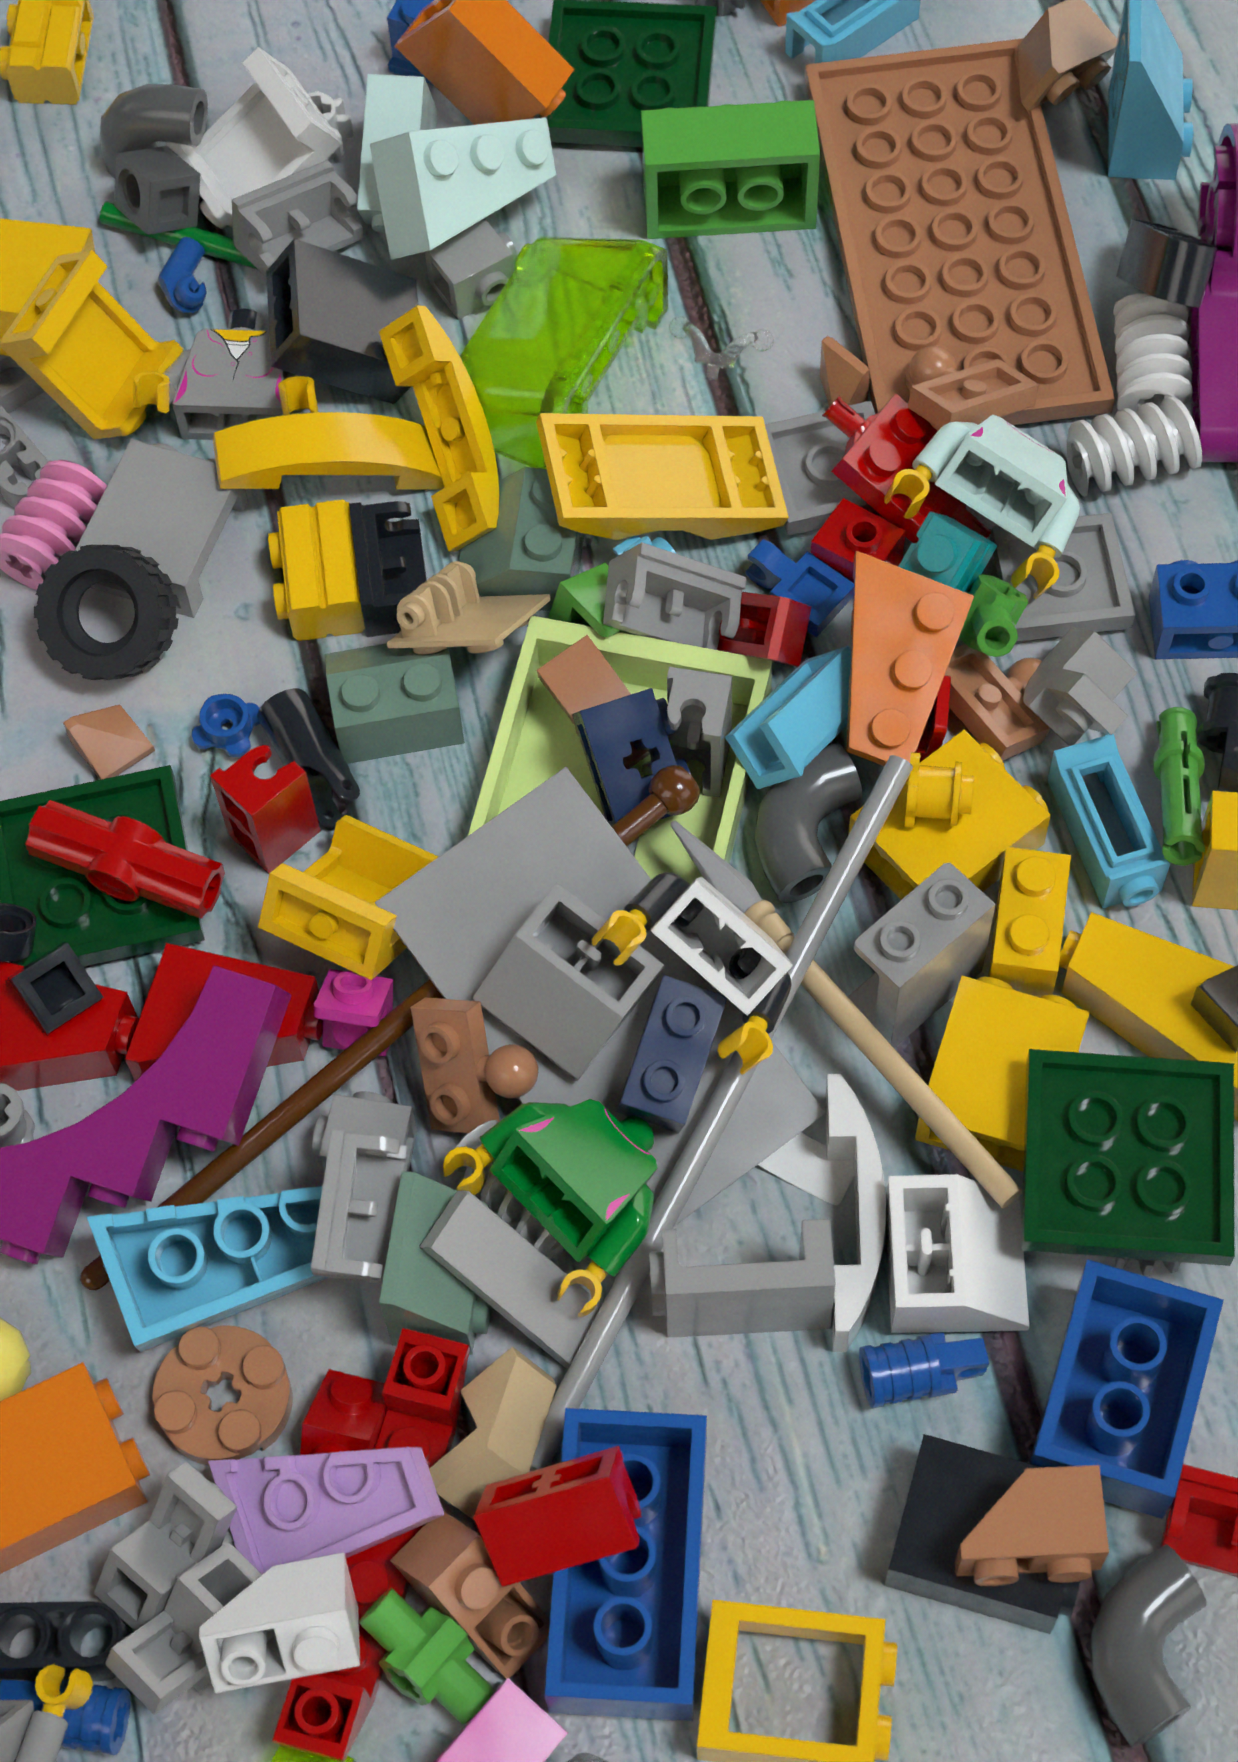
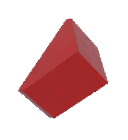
(769, 629)

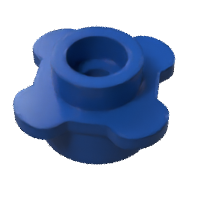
(221, 710)

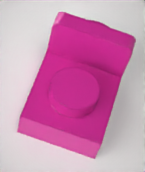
(351, 1006)

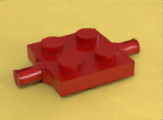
(883, 448)

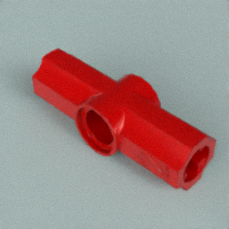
(125, 858)

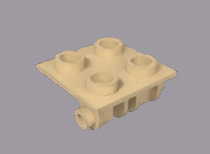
(452, 614)

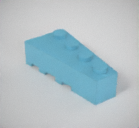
(206, 1259)

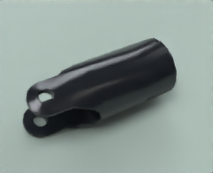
(302, 737)

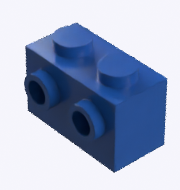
(1194, 610)

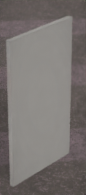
(480, 893)

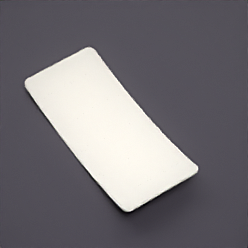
(806, 1166)

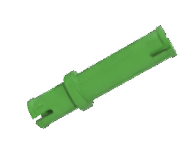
(1179, 767)

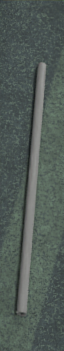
(716, 1115)

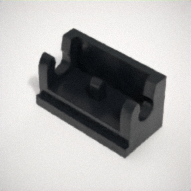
(387, 561)

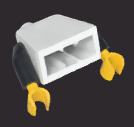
(719, 946)

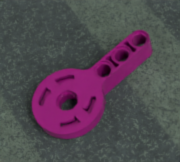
(1216, 321)

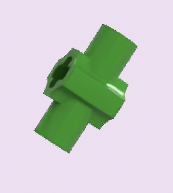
(993, 616)
(426, 1656)

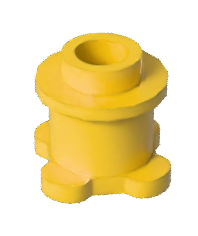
(937, 792)

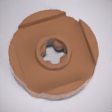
(205, 1359)

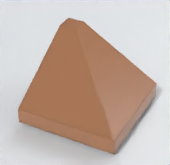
(842, 373)
(108, 740)

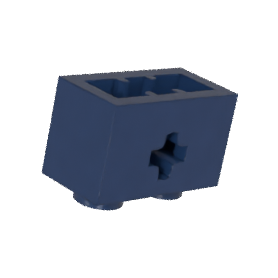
(606, 740)
(671, 1054)

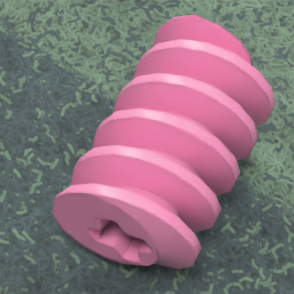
(47, 520)

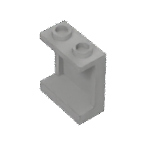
(168, 511)
(923, 952)
(746, 1295)

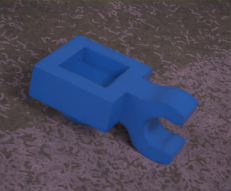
(805, 581)

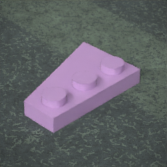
(325, 1502)

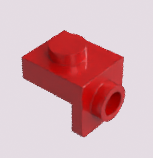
(343, 1415)

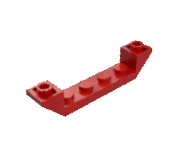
(423, 1408)

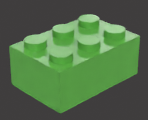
(730, 169)

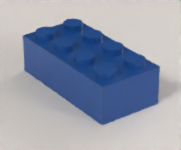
(631, 1619)

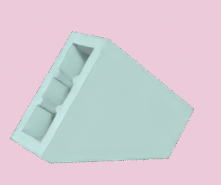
(391, 108)

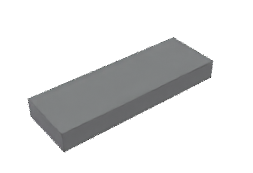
(510, 1276)

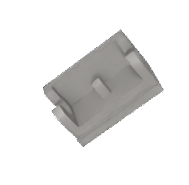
(298, 207)
(672, 597)
(701, 718)
(357, 1206)

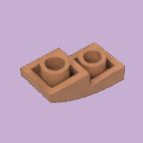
(582, 680)

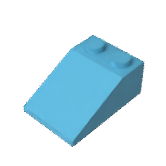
(1147, 98)

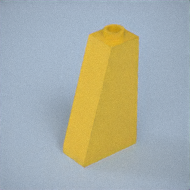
(1144, 991)

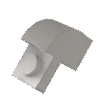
(1078, 685)
(183, 1529)
(166, 1652)

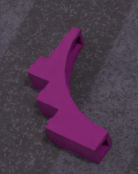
(199, 1083)

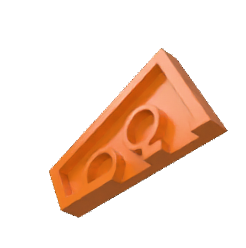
(899, 655)

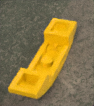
(455, 423)
(325, 444)

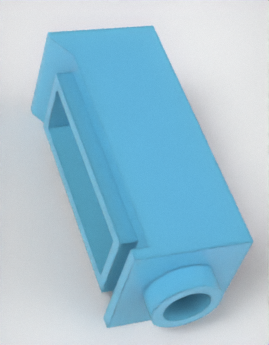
(846, 26)
(795, 720)
(1120, 879)

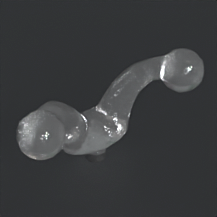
(681, 327)

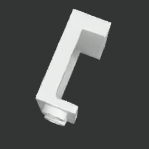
(258, 139)

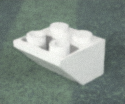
(953, 1257)

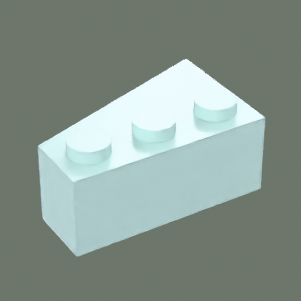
(455, 177)

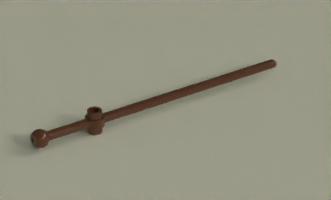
(671, 793)

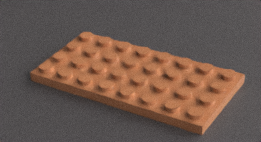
(956, 224)

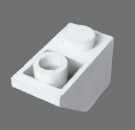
(285, 1626)

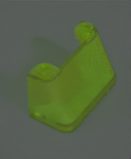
(560, 331)

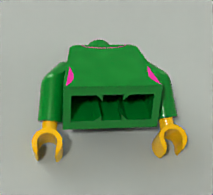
(576, 1176)

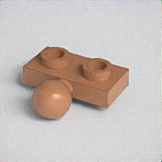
(965, 395)
(994, 703)
(457, 1065)

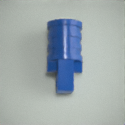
(919, 1368)
(94, 1726)

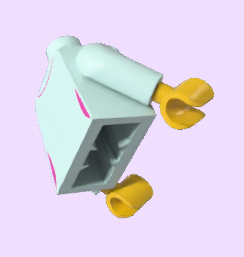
(1005, 480)

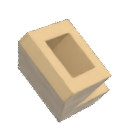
(510, 1413)

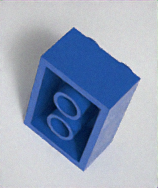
(1128, 1384)

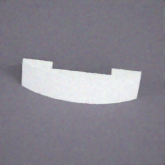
(852, 1138)

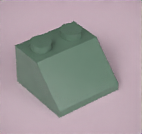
(528, 547)
(392, 701)
(416, 1287)

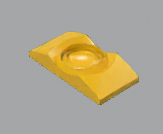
(661, 474)

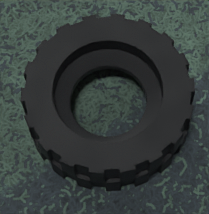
(59, 612)

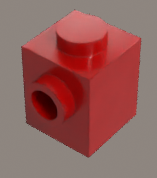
(853, 530)

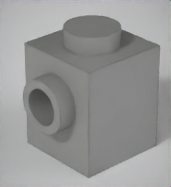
(471, 268)
(368, 1115)

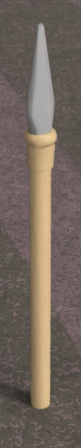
(855, 1025)

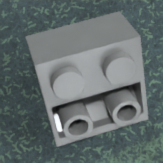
(561, 987)

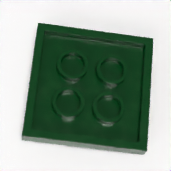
(628, 62)
(65, 901)
(1129, 1157)

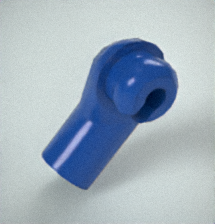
(178, 279)

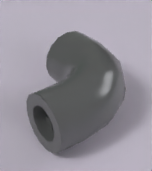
(151, 116)
(791, 818)
(1131, 1640)

